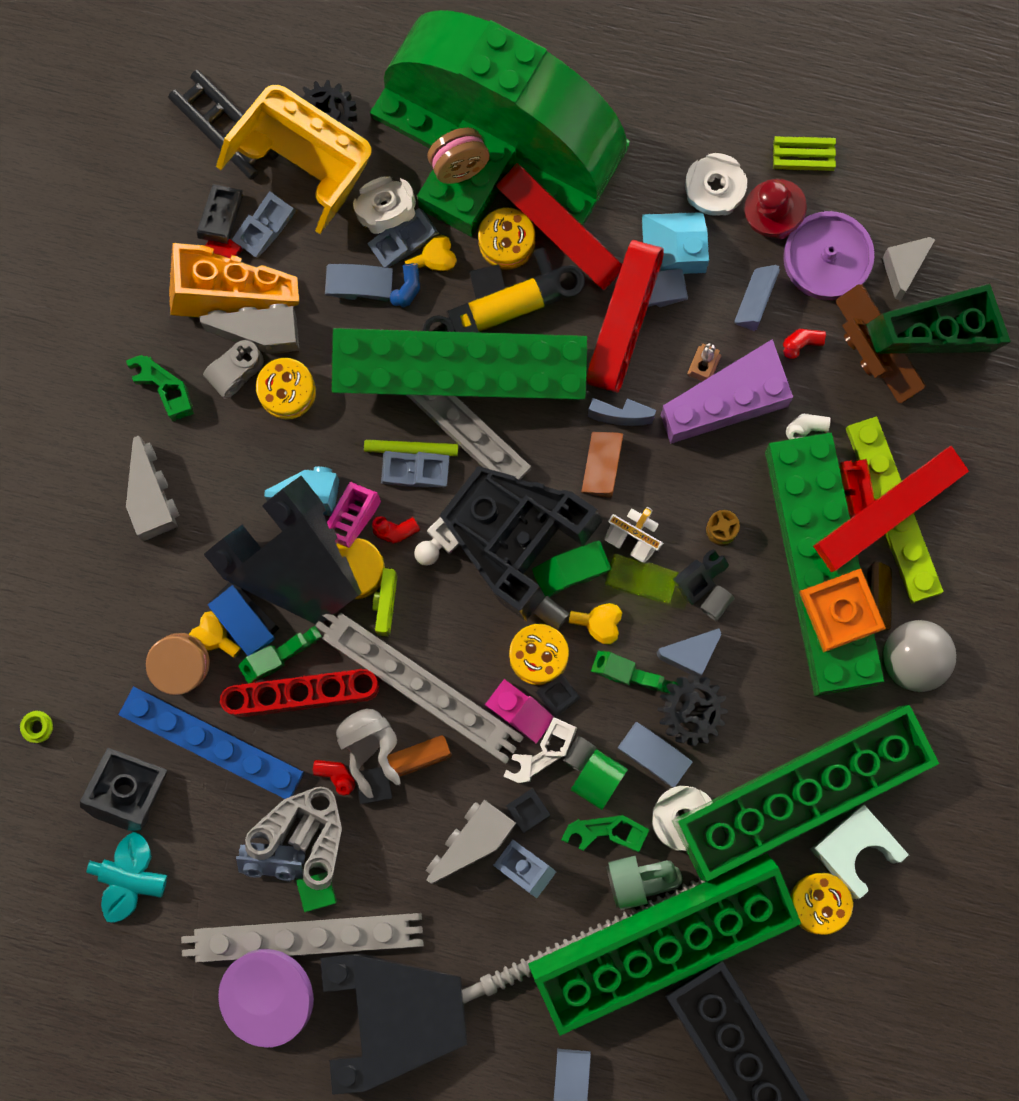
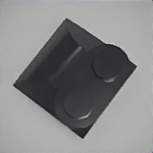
(123, 790)

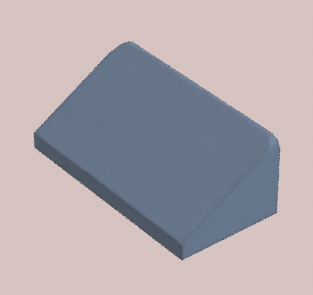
(756, 297)

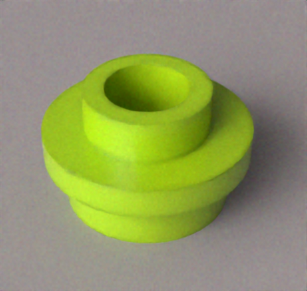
(28, 722)

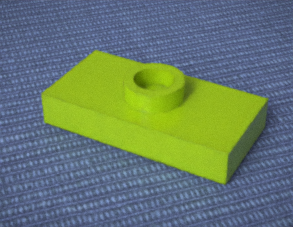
(384, 602)

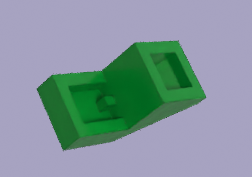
(571, 568)

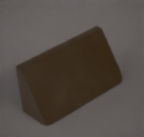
(880, 584)

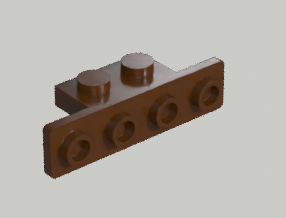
(892, 367)

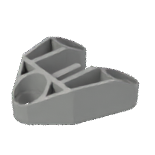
(279, 821)

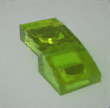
(641, 578)

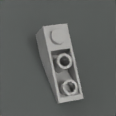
(269, 329)
(146, 497)
(479, 838)

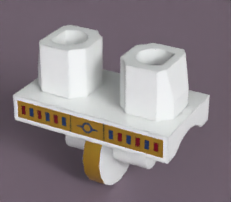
(620, 529)

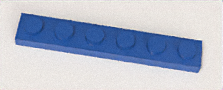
(211, 743)

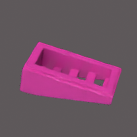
(370, 504)

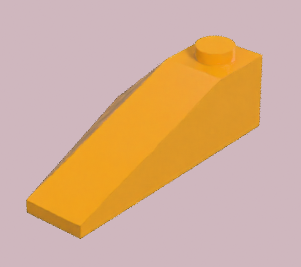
(213, 282)

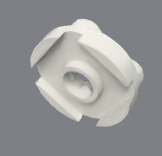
(706, 170)
(380, 217)
(667, 809)

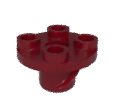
(775, 208)

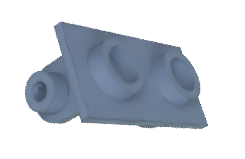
(284, 865)

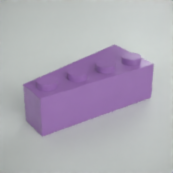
(732, 395)

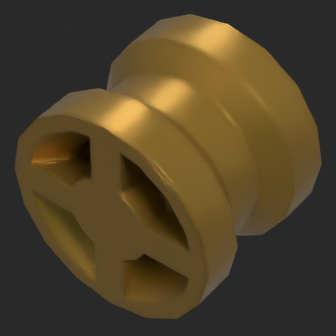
(727, 524)

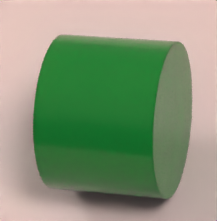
(598, 779)

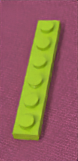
(905, 538)

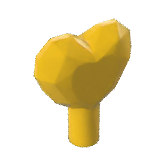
(436, 255)
(600, 622)
(214, 635)

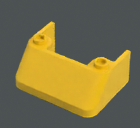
(304, 137)

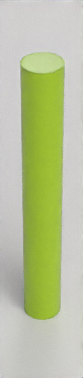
(381, 446)

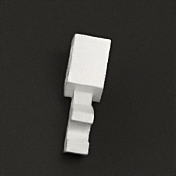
(533, 765)

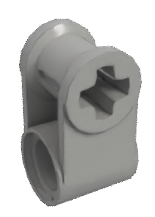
(232, 370)

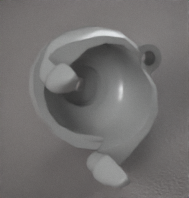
(363, 735)

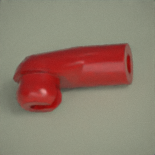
(799, 339)
(393, 532)
(338, 774)

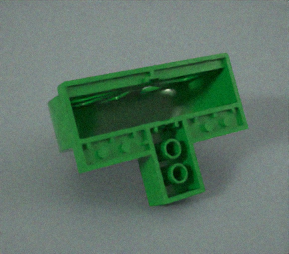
(519, 99)

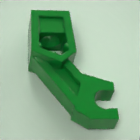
(155, 374)
(270, 660)
(624, 672)
(594, 828)

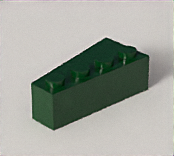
(948, 324)

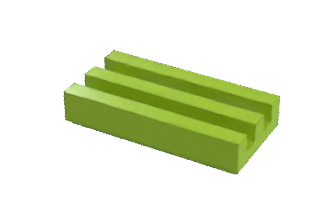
(804, 142)

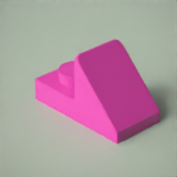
(520, 711)

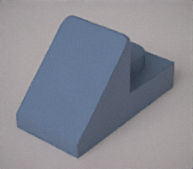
(524, 868)

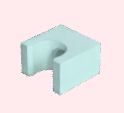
(844, 842)

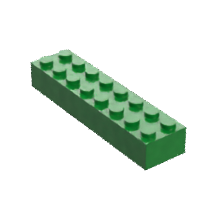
(458, 363)
(809, 508)
(804, 792)
(664, 943)

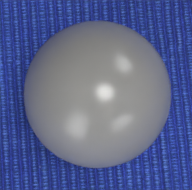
(919, 656)

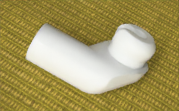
(805, 424)

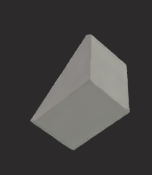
(903, 263)

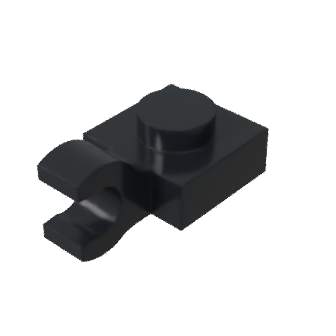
(698, 576)

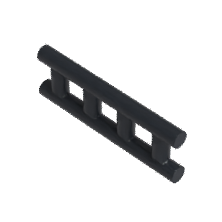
(205, 122)

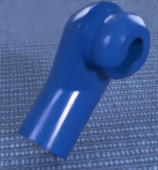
(410, 287)

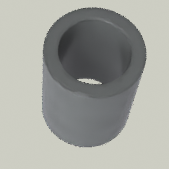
(717, 603)
(551, 613)
(579, 754)

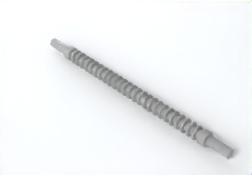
(489, 984)

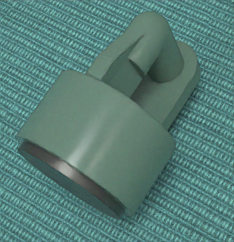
(634, 883)

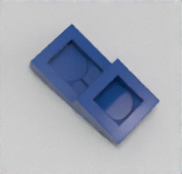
(241, 621)

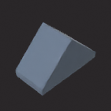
(691, 654)

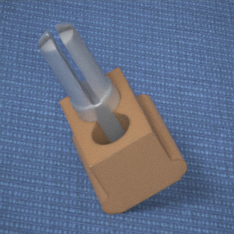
(707, 357)

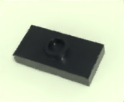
(220, 214)

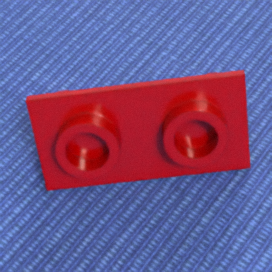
(856, 485)

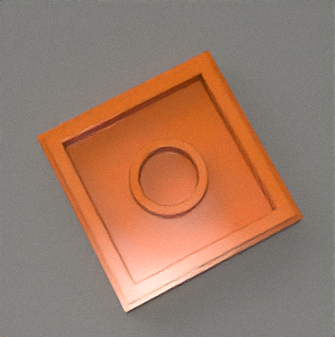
(842, 610)

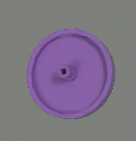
(828, 255)
(266, 998)

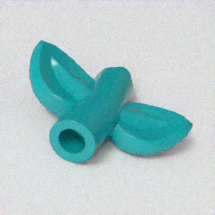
(127, 878)

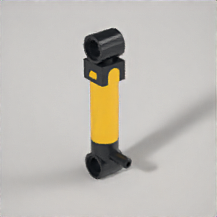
(511, 301)

